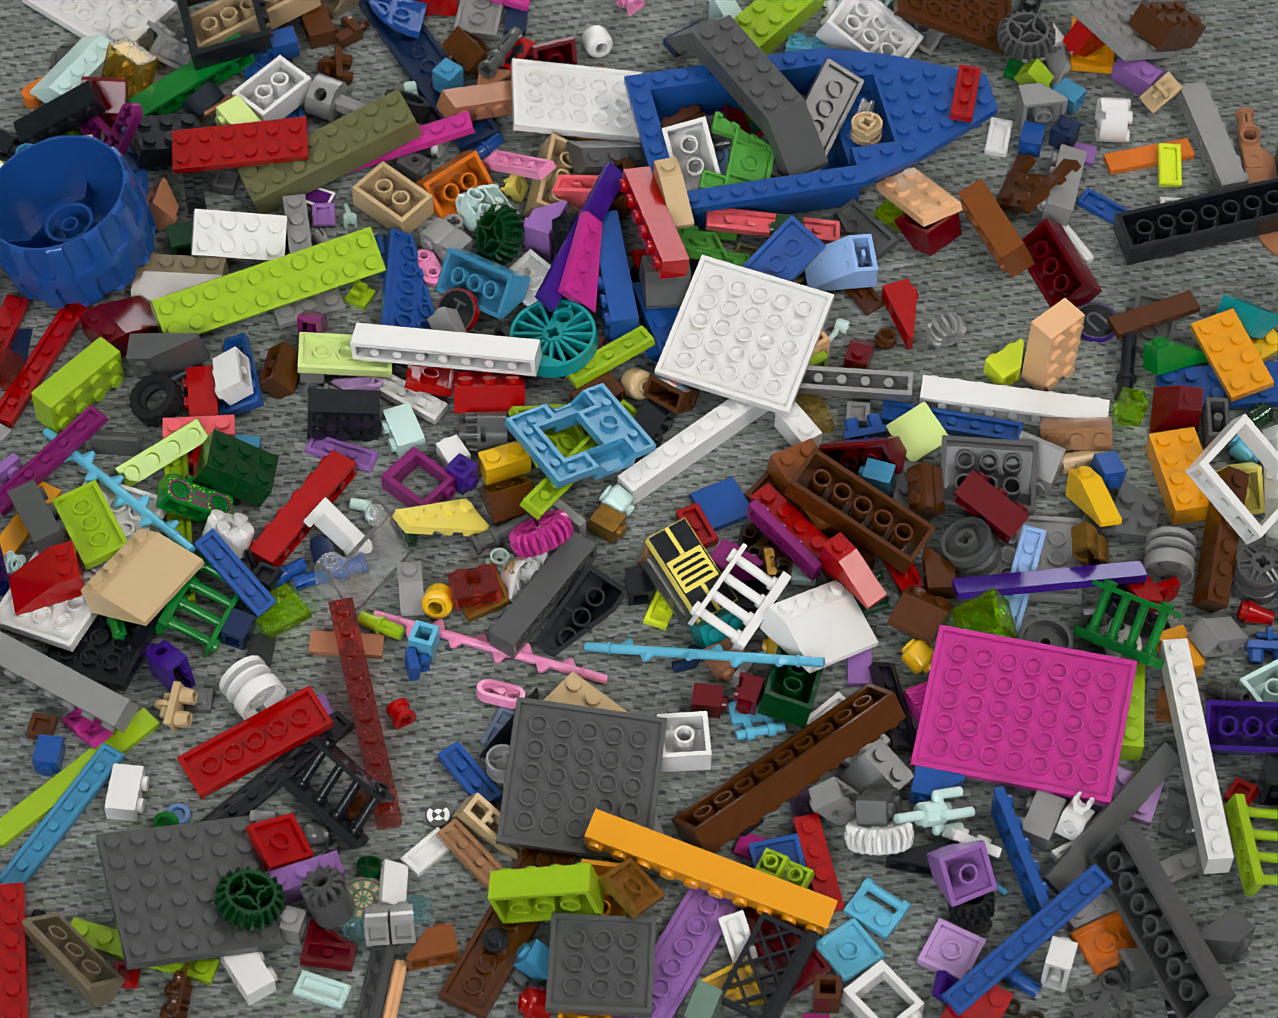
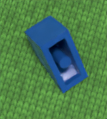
(929, 779)

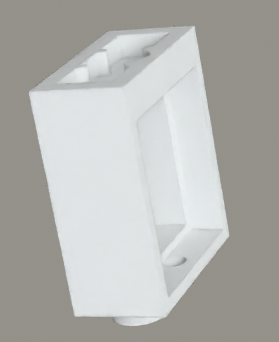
(871, 978)

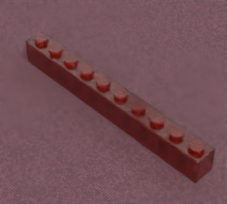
(363, 706)

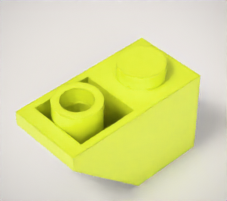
(1005, 365)

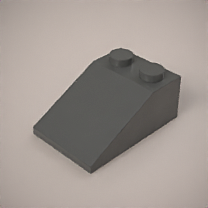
(165, 352)

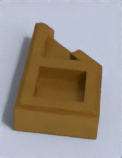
(768, 557)

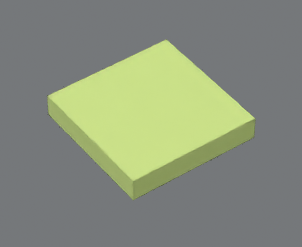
(918, 431)

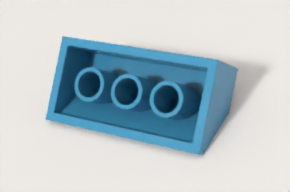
(494, 285)

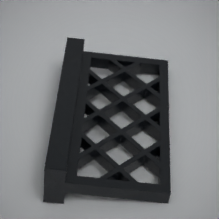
(790, 974)

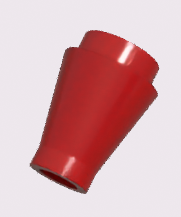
(1253, 613)

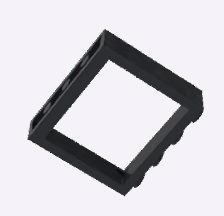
(228, 49)

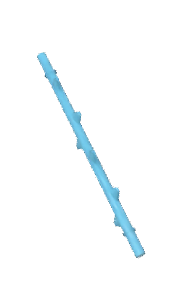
(124, 497)
(714, 653)

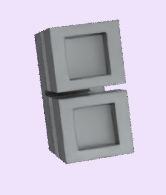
(395, 917)

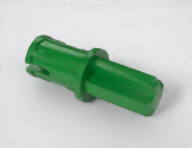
(117, 627)

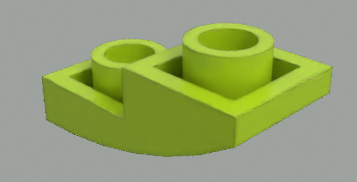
(781, 867)

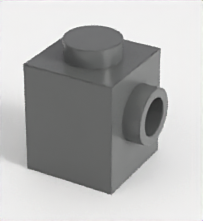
(414, 166)

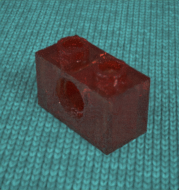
(467, 596)

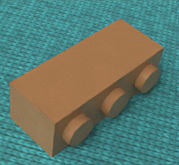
(1078, 433)

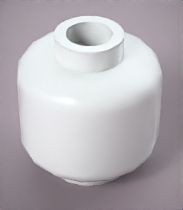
(597, 41)

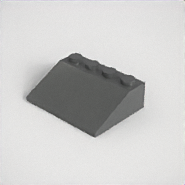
(1005, 462)

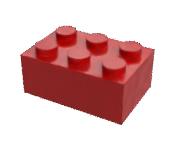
(487, 391)

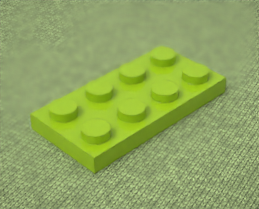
(90, 524)

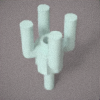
(937, 812)

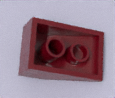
(118, 320)

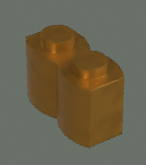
(1089, 545)

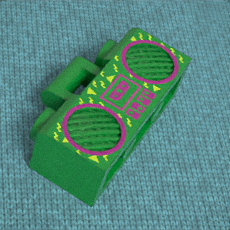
(190, 498)

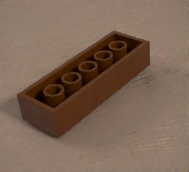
(859, 510)

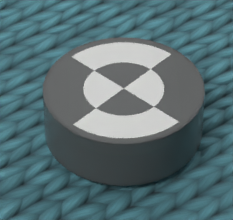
(438, 816)

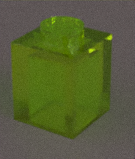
(1130, 407)

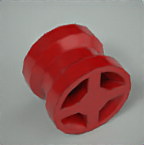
(400, 713)

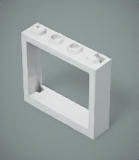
(1217, 490)

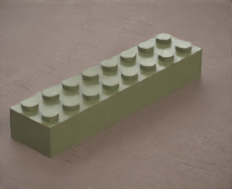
(334, 151)

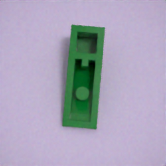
(1166, 355)

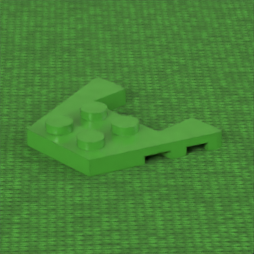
(748, 156)
(708, 243)

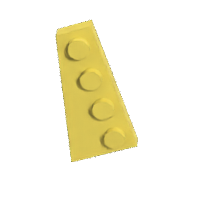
(441, 517)

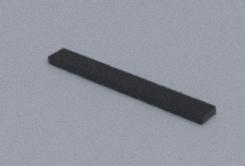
(272, 777)

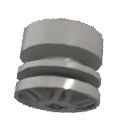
(1170, 554)

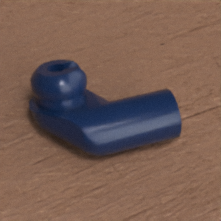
(684, 665)

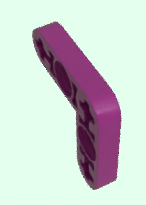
(128, 116)

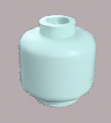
(618, 499)

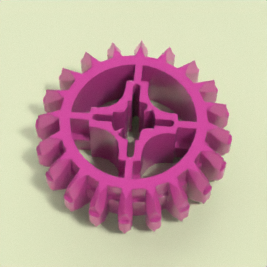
(542, 535)

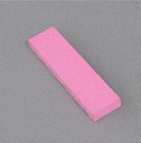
(519, 164)

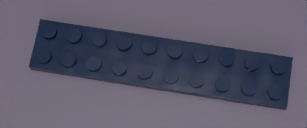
(418, 60)

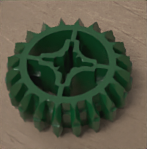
(499, 234)
(244, 907)

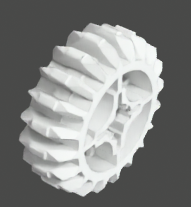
(879, 839)

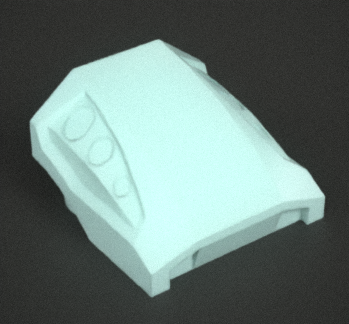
(474, 201)

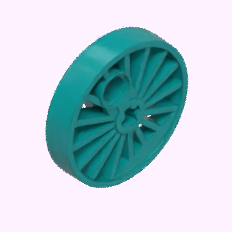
(559, 334)

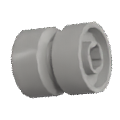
(497, 764)

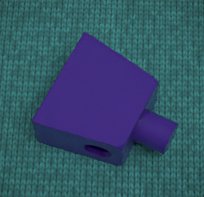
(163, 659)

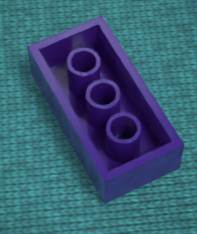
(1242, 727)

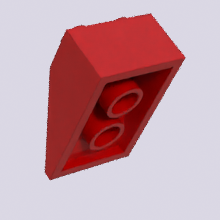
(47, 579)

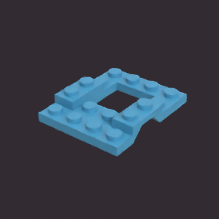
(602, 417)

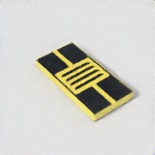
(687, 565)

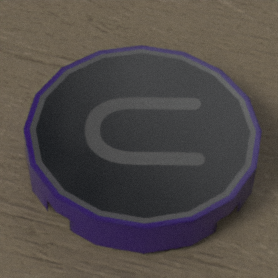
(1096, 323)

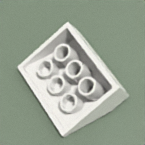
(868, 28)
(820, 624)

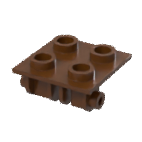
(178, 995)

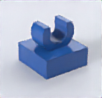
(416, 664)

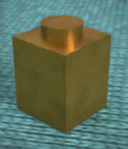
(608, 523)

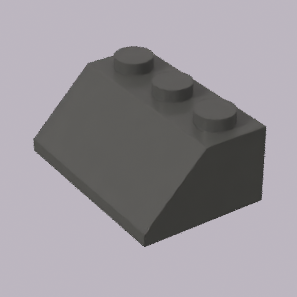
(591, 156)

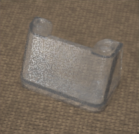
(369, 563)

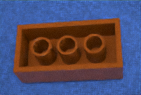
(995, 229)
(782, 469)

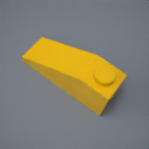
(1091, 496)

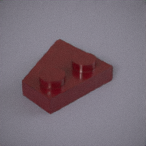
(327, 949)

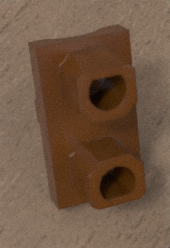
(335, 64)

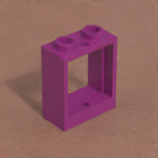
(404, 466)

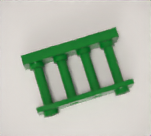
(180, 602)
(1110, 638)

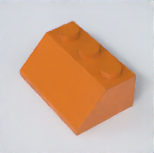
(454, 178)

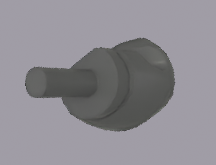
(316, 834)

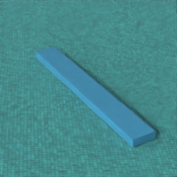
(62, 816)

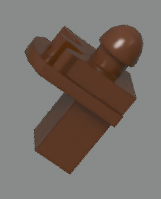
(351, 32)

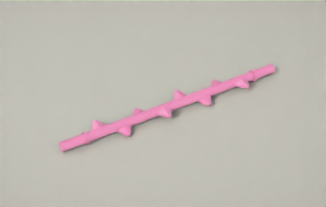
(480, 642)

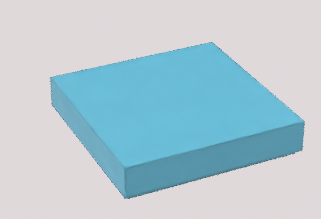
(849, 950)

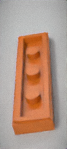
(1142, 157)

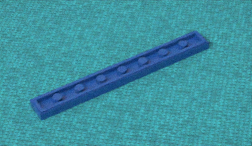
(1026, 940)

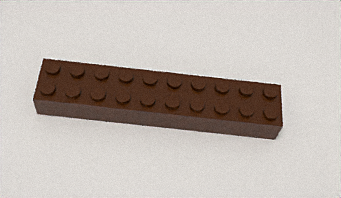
(789, 768)

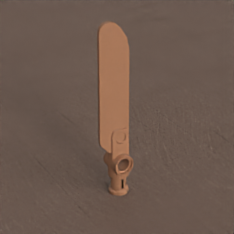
(1256, 162)

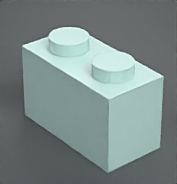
(402, 429)

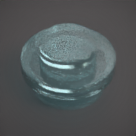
(354, 930)

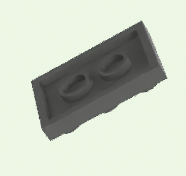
(1165, 330)

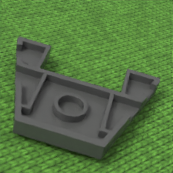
(1138, 514)

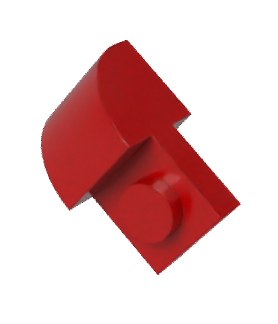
(1164, 590)

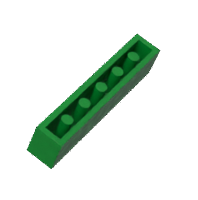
(171, 91)

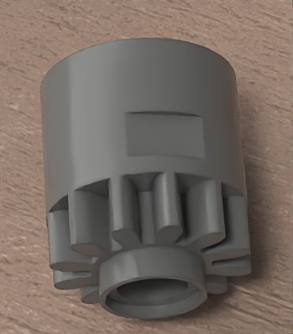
(483, 430)
(327, 897)

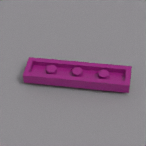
(778, 533)

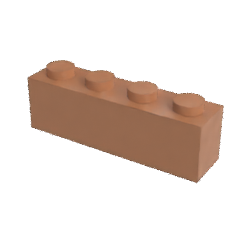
(480, 100)

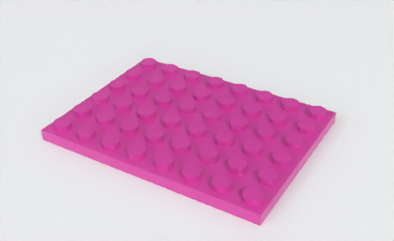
(1024, 714)

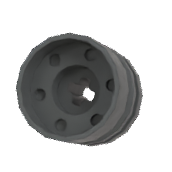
(1256, 573)

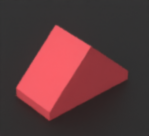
(574, 188)

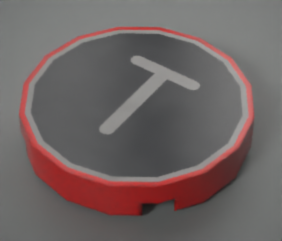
(465, 304)

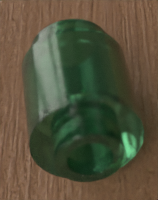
(1260, 414)

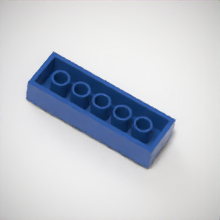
(614, 282)

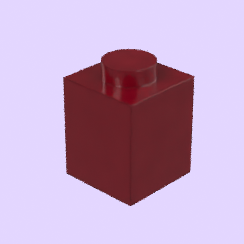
(709, 699)

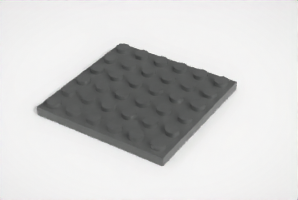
(573, 762)
(165, 891)

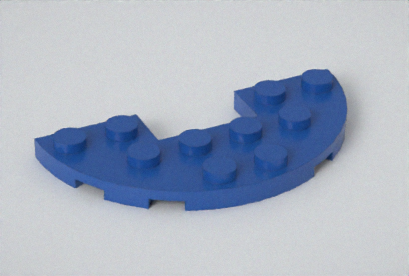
(401, 15)

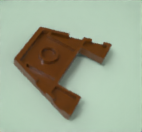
(1025, 190)

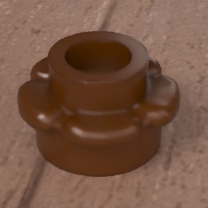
(885, 338)

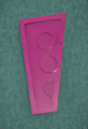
(581, 270)

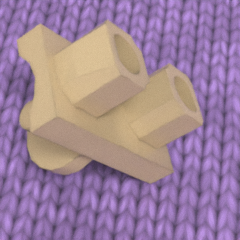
(1160, 93)
(173, 706)

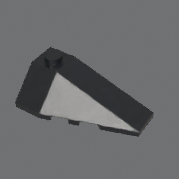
(584, 607)

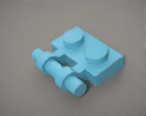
(748, 731)

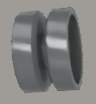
(971, 547)
(1047, 631)

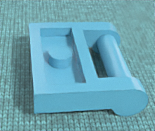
(872, 914)

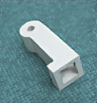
(334, 526)

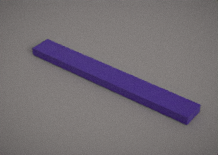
(597, 204)
(1049, 579)

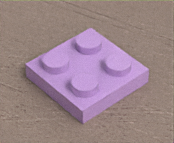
(951, 949)

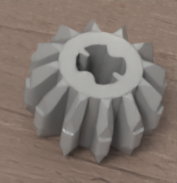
(946, 330)

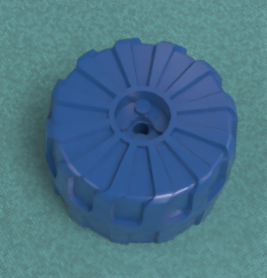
(72, 221)

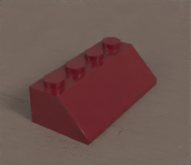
(1058, 266)

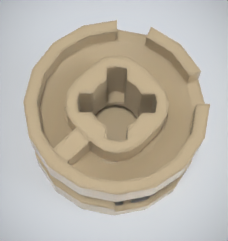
(866, 128)

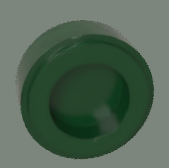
(369, 866)

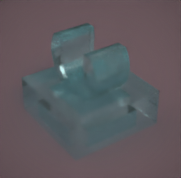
(421, 908)

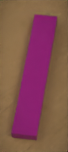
(54, 453)

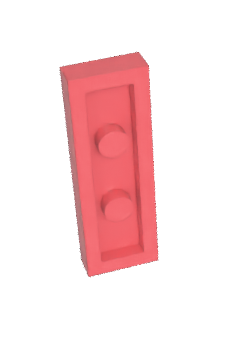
(223, 423)

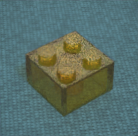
(130, 62)

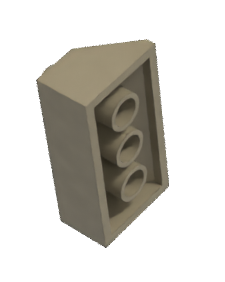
(173, 273)
(73, 958)

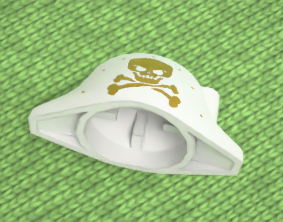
(518, 572)

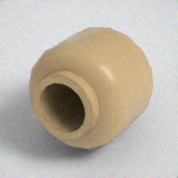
(634, 383)

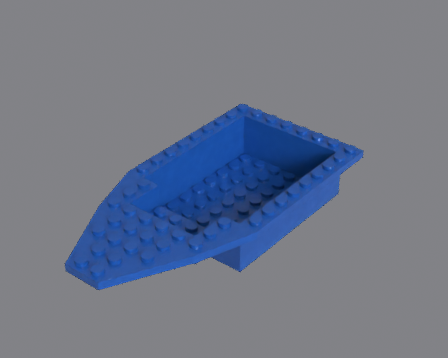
(908, 96)

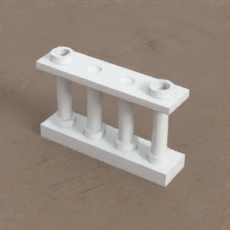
(750, 620)

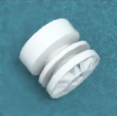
(250, 685)

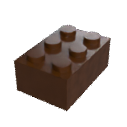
(1167, 25)

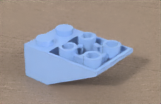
(844, 265)

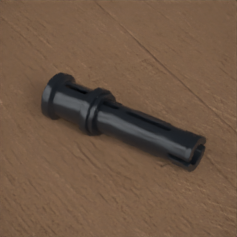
(1126, 377)

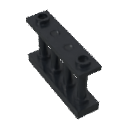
(318, 802)

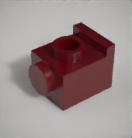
(748, 693)

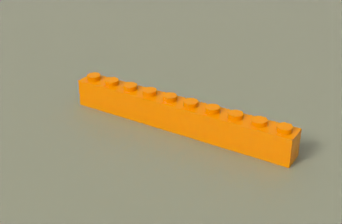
(709, 872)

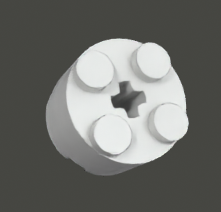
(1113, 119)
(232, 529)

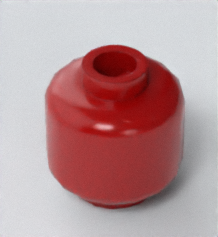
(533, 1002)

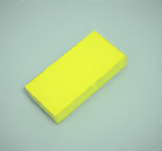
(1169, 165)

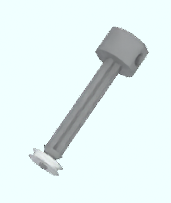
(328, 98)

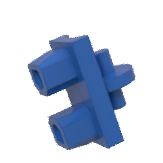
(874, 428)
(1257, 647)

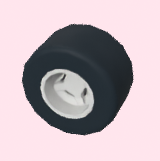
(203, 99)

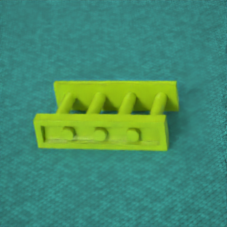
(1244, 845)

